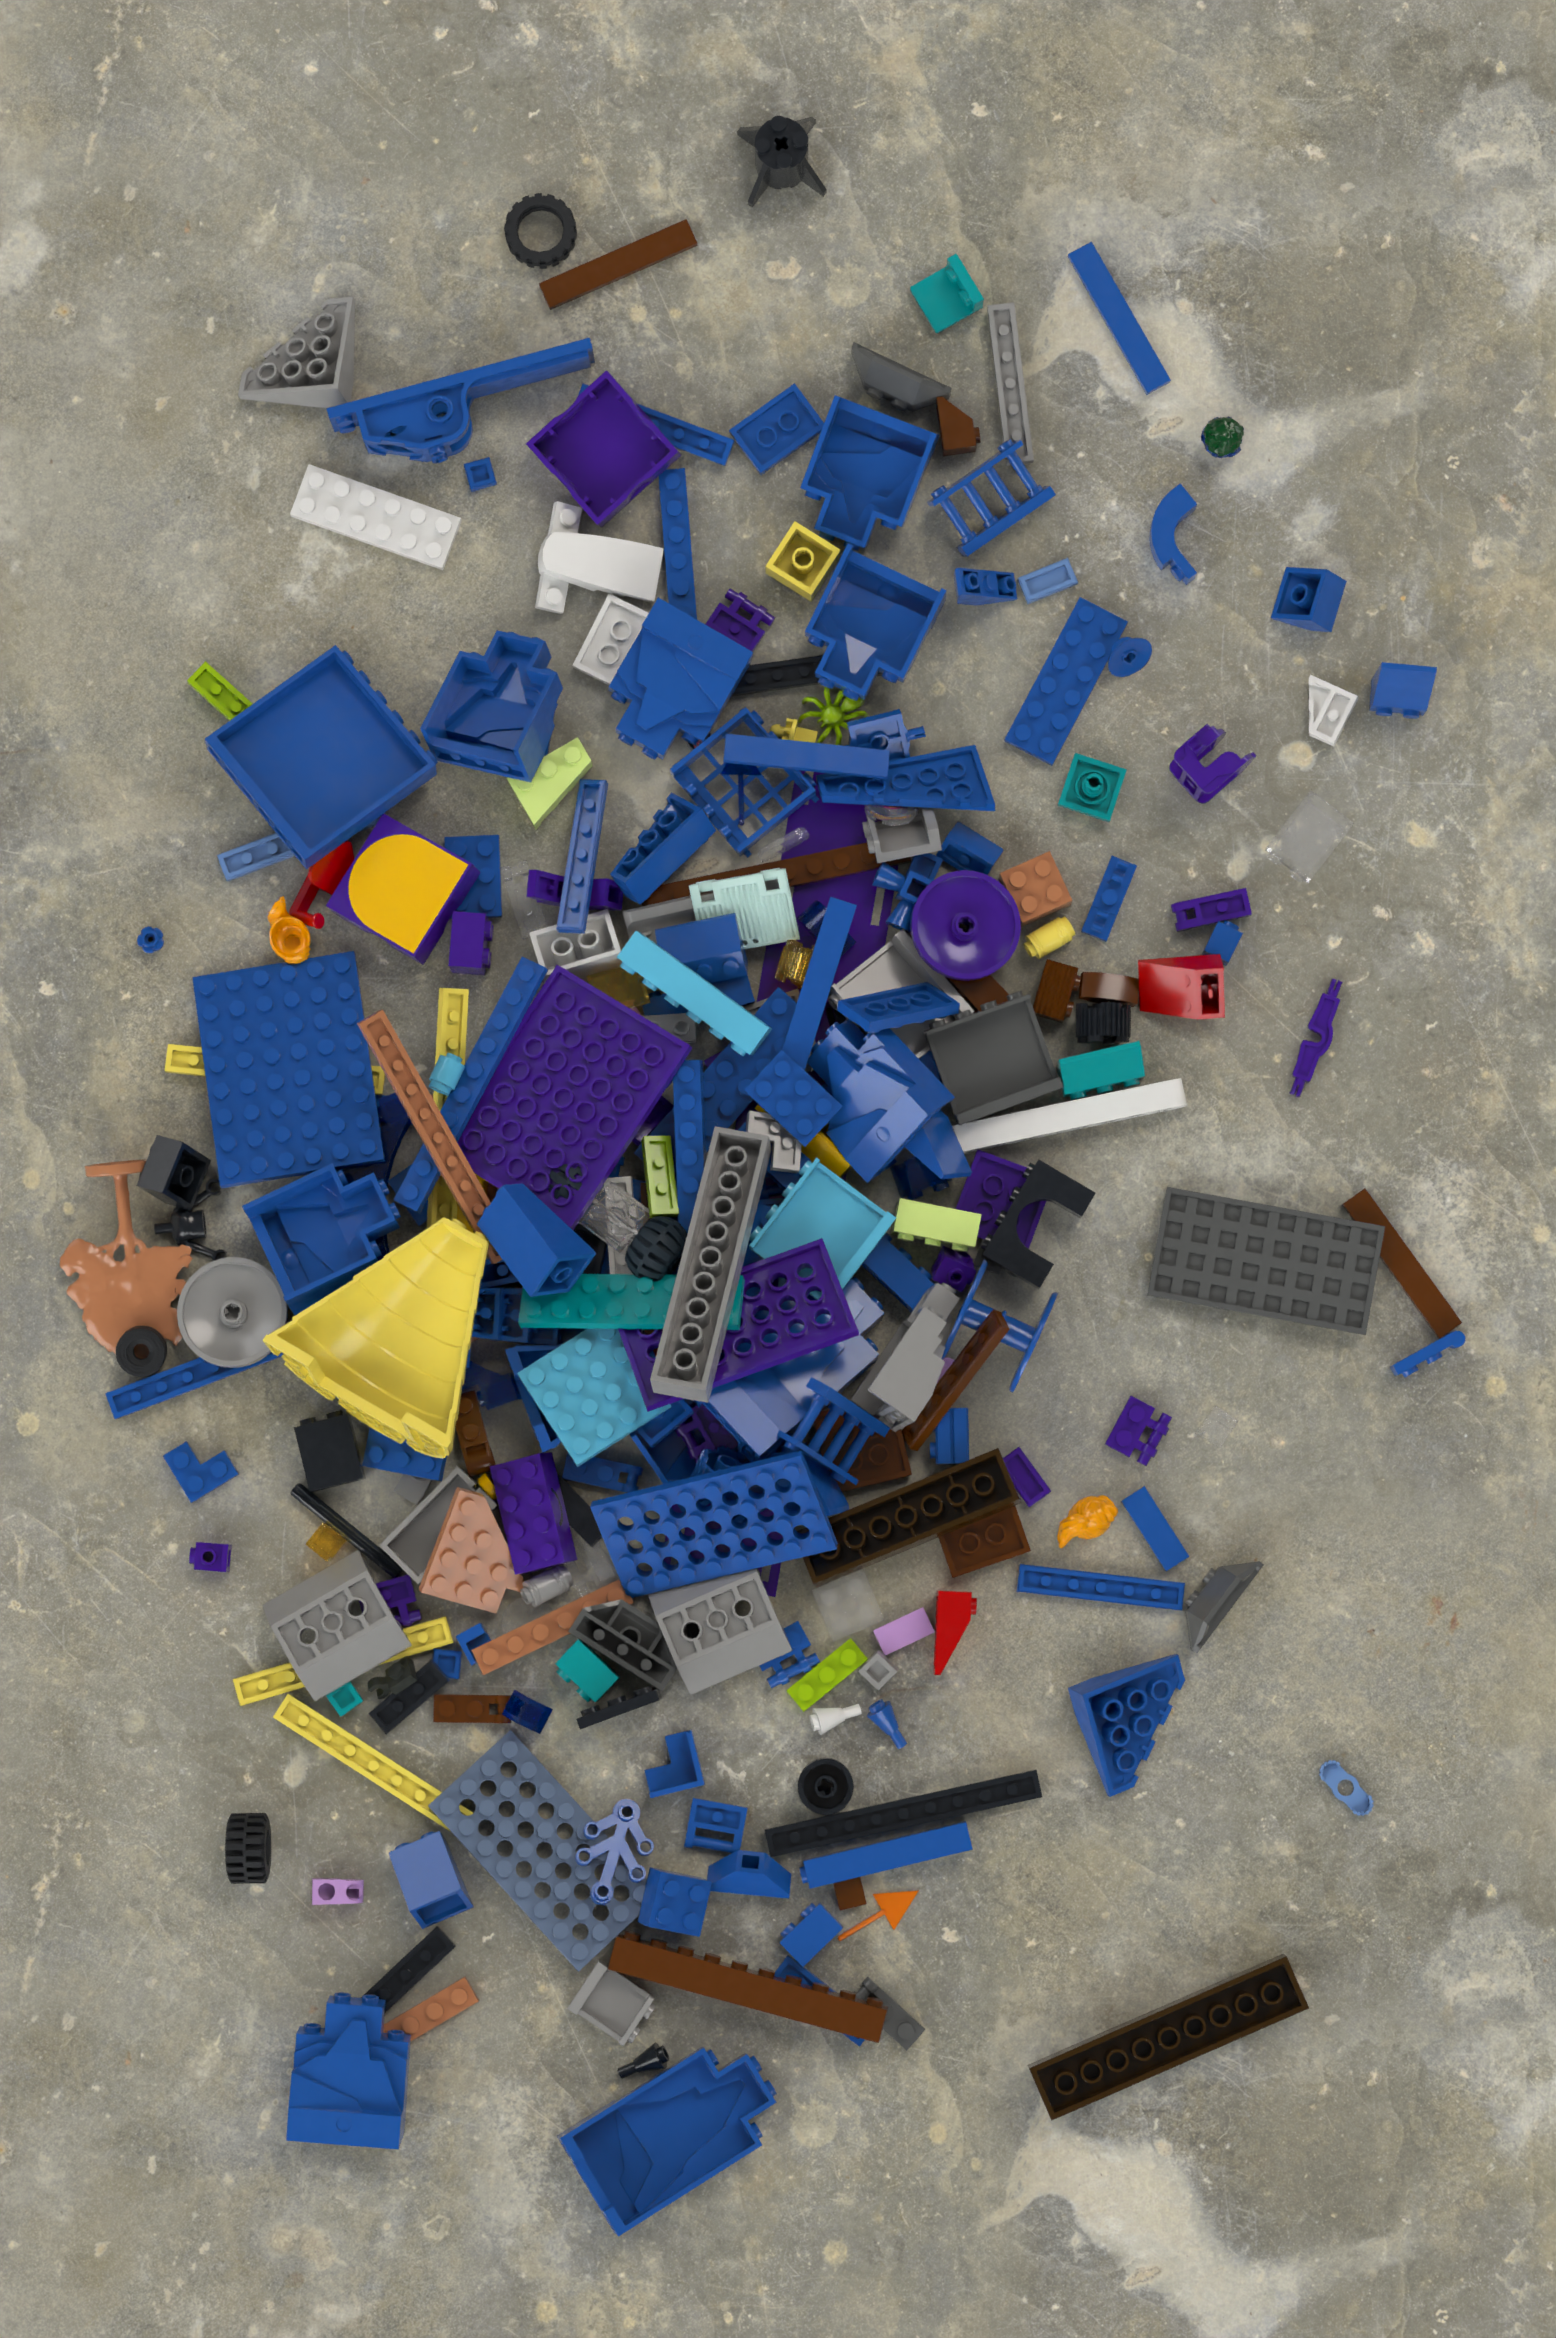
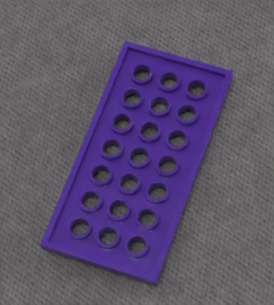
(779, 1321)

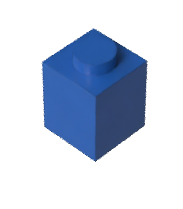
(1223, 941)

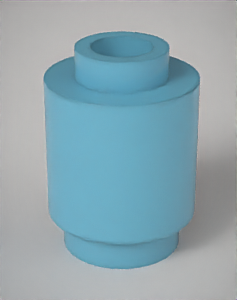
(446, 1074)

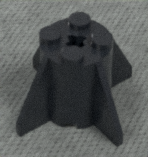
(781, 155)

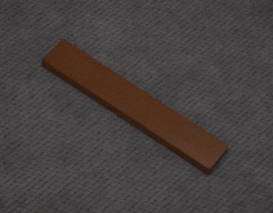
(618, 264)
(1405, 1267)
(957, 1378)

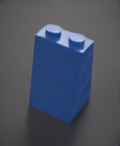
(534, 1241)

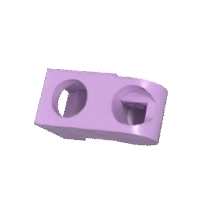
(337, 1891)

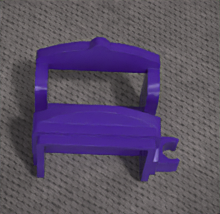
(1208, 781)

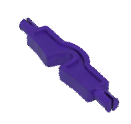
(1311, 1051)

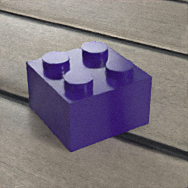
(469, 943)

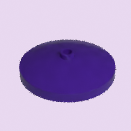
(986, 911)

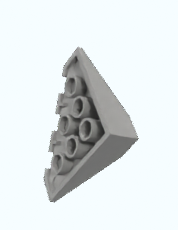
(313, 365)

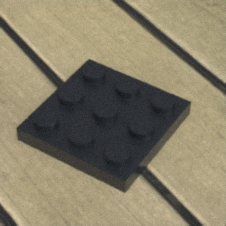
(618, 1706)

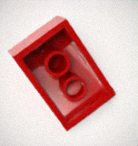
(952, 1619)

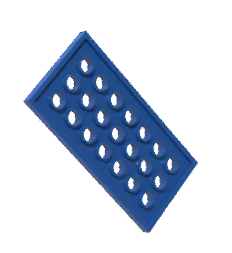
(713, 1486)

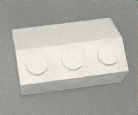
(579, 952)

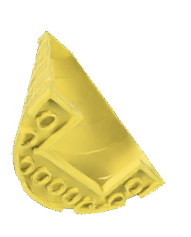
(396, 1337)

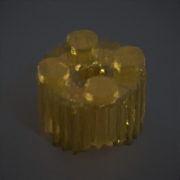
(793, 963)

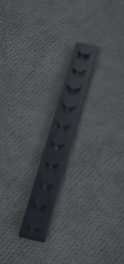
(903, 1813)

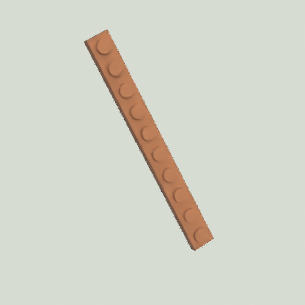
(427, 1120)

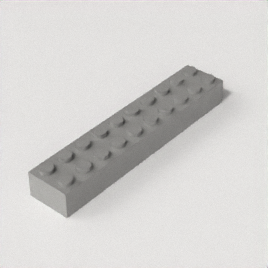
(711, 1264)

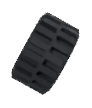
(248, 1848)

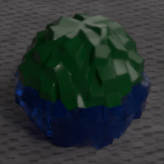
(1222, 437)

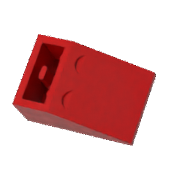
(1183, 986)

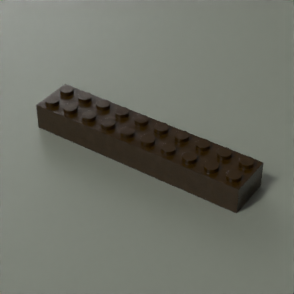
(1168, 2036)

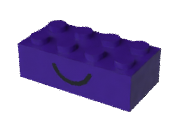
(533, 1513)

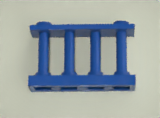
(1014, 509)
(853, 1416)

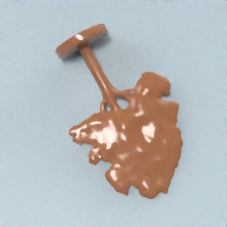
(129, 1291)

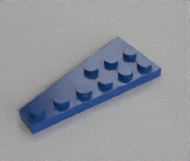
(926, 781)

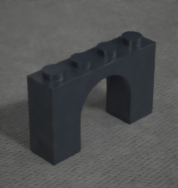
(1041, 1184)

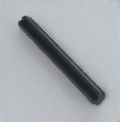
(346, 1530)

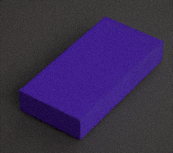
(1025, 1477)

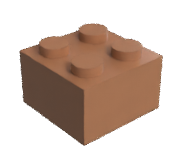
(1036, 888)

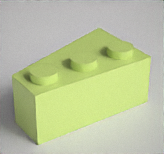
(552, 781)
(935, 1225)

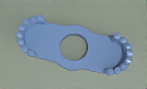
(1358, 1800)

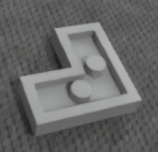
(785, 1148)

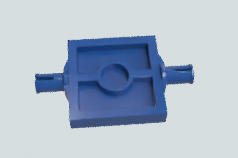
(884, 732)

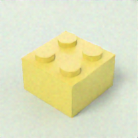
(803, 561)

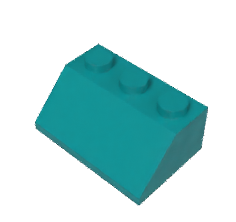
(1101, 1070)

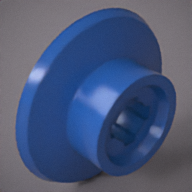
(1129, 656)

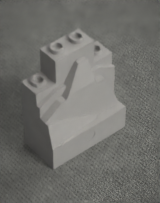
(910, 1363)

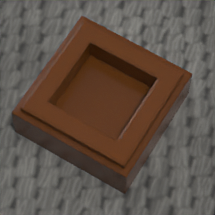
(849, 1893)

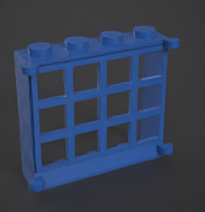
(713, 808)

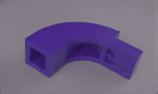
(548, 890)

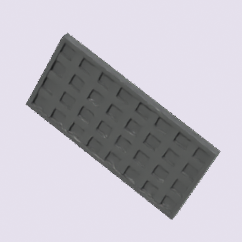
(1266, 1261)

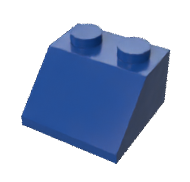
(1309, 598)

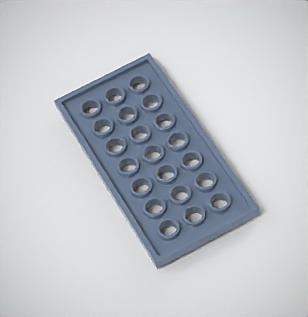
(503, 1869)

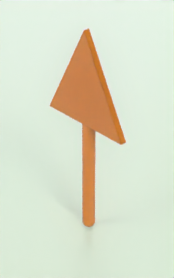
(893, 1907)

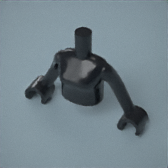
(190, 1225)

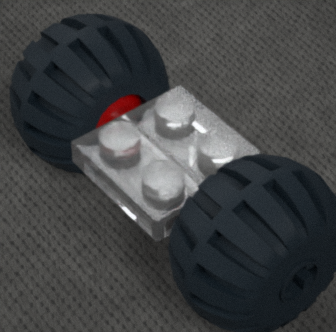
(621, 1219)

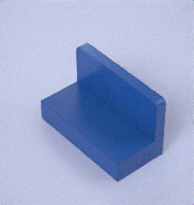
(969, 850)

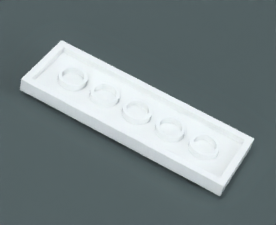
(375, 517)

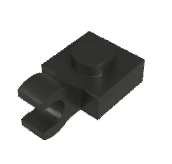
(397, 1678)

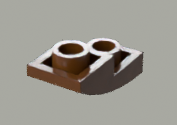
(1106, 987)

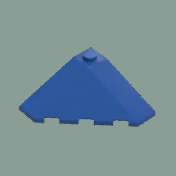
(1121, 1715)

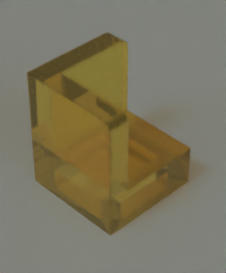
(326, 1542)

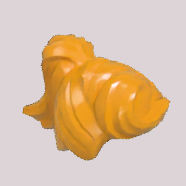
(288, 935)
(1087, 1519)

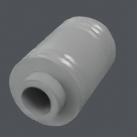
(546, 1585)

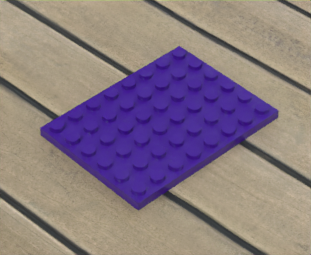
(569, 1093)

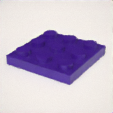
(988, 1194)

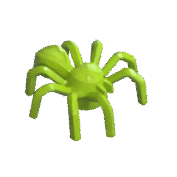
(833, 714)

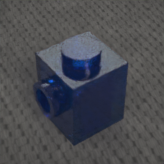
(531, 1715)

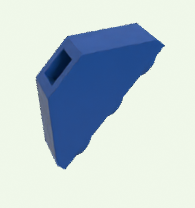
(984, 586)
(750, 1875)

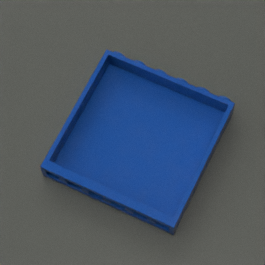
(321, 756)

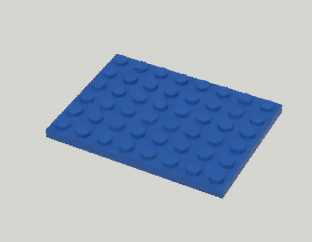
(287, 1069)

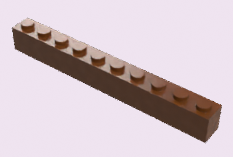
(748, 1987)

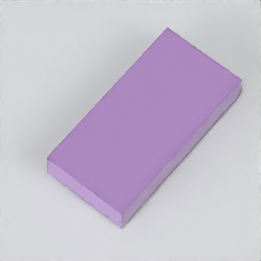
(903, 1631)

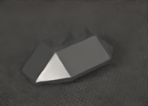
(895, 381)
(1216, 1599)
(627, 1639)

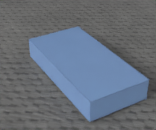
(1047, 581)

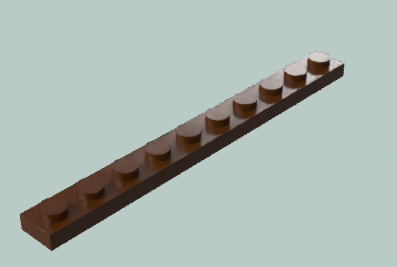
(799, 870)

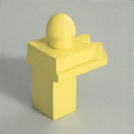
(795, 733)

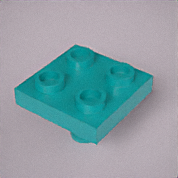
(1092, 787)

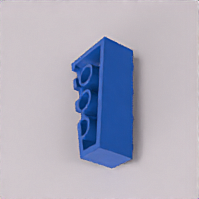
(662, 848)

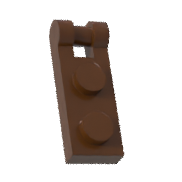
(469, 1708)

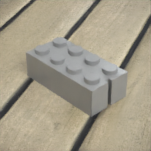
(416, 1536)

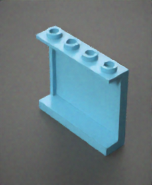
(825, 1209)

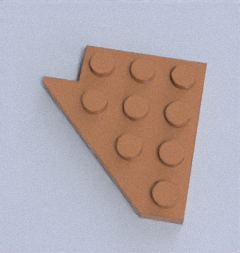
(470, 1556)

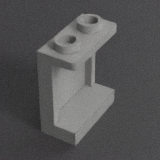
(905, 840)
(613, 2003)

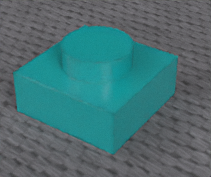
(345, 1698)

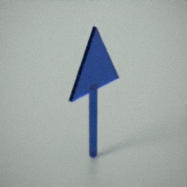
(740, 770)

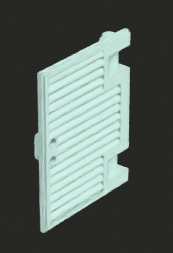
(760, 913)

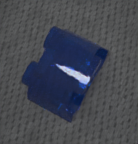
(914, 1177)

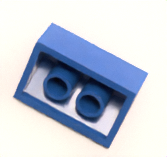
(707, 947)

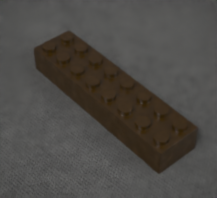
(914, 1516)

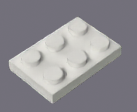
(610, 639)

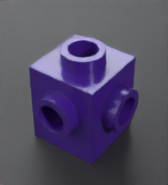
(953, 1268)

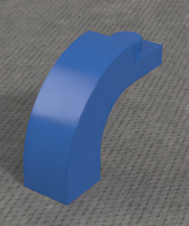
(1169, 513)

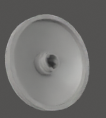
(230, 1310)

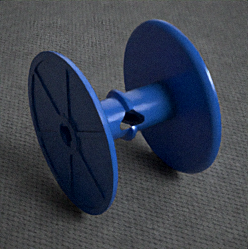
(1020, 1336)

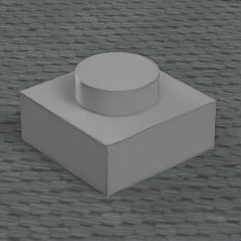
(878, 1669)

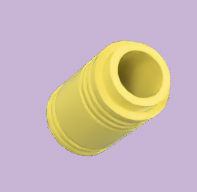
(1049, 937)

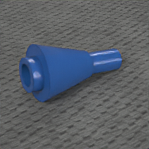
(883, 1716)

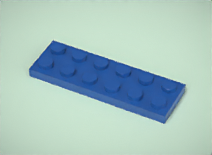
(1065, 681)

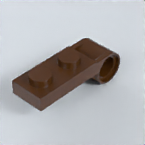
(473, 1436)

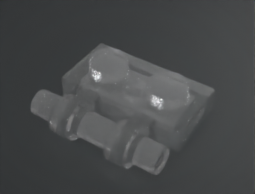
(598, 1563)

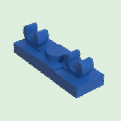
(1109, 898)

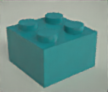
(586, 1671)

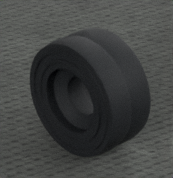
(141, 1335)

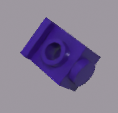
(220, 1561)

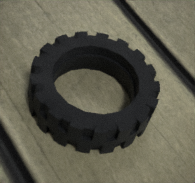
(533, 204)

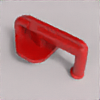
(324, 875)

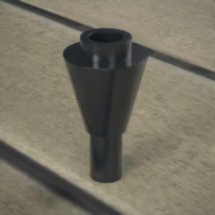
(651, 2059)

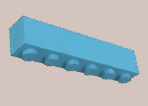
(694, 993)

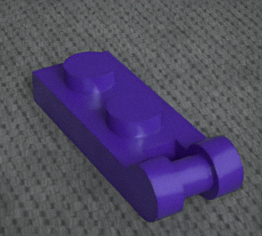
(1212, 909)

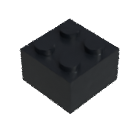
(173, 1172)

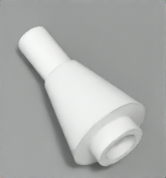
(827, 1718)

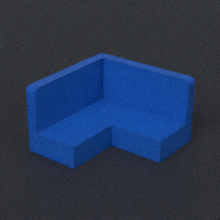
(682, 1772)

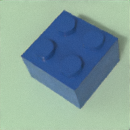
(674, 1902)

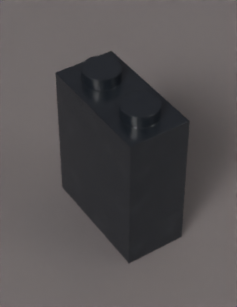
(329, 1451)

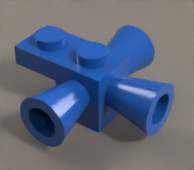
(908, 887)

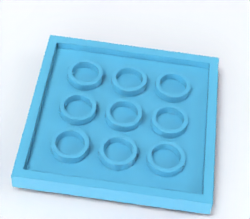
(588, 1393)

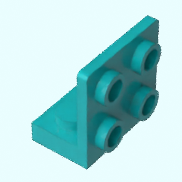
(947, 295)

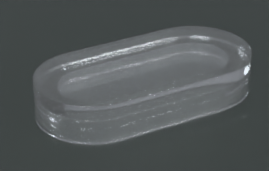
(783, 844)

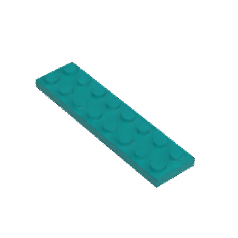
(610, 1303)

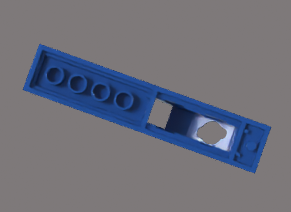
(415, 409)

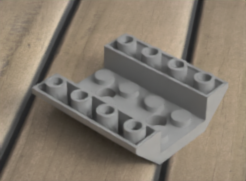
(726, 1641)
(343, 1642)

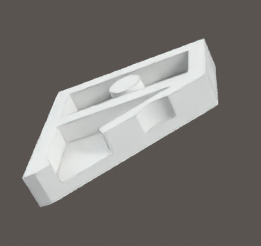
(1328, 710)

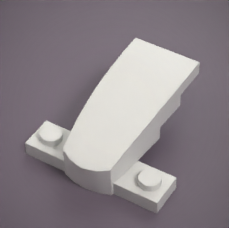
(592, 563)

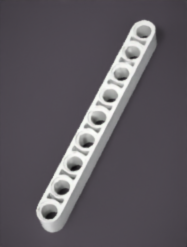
(1071, 1115)

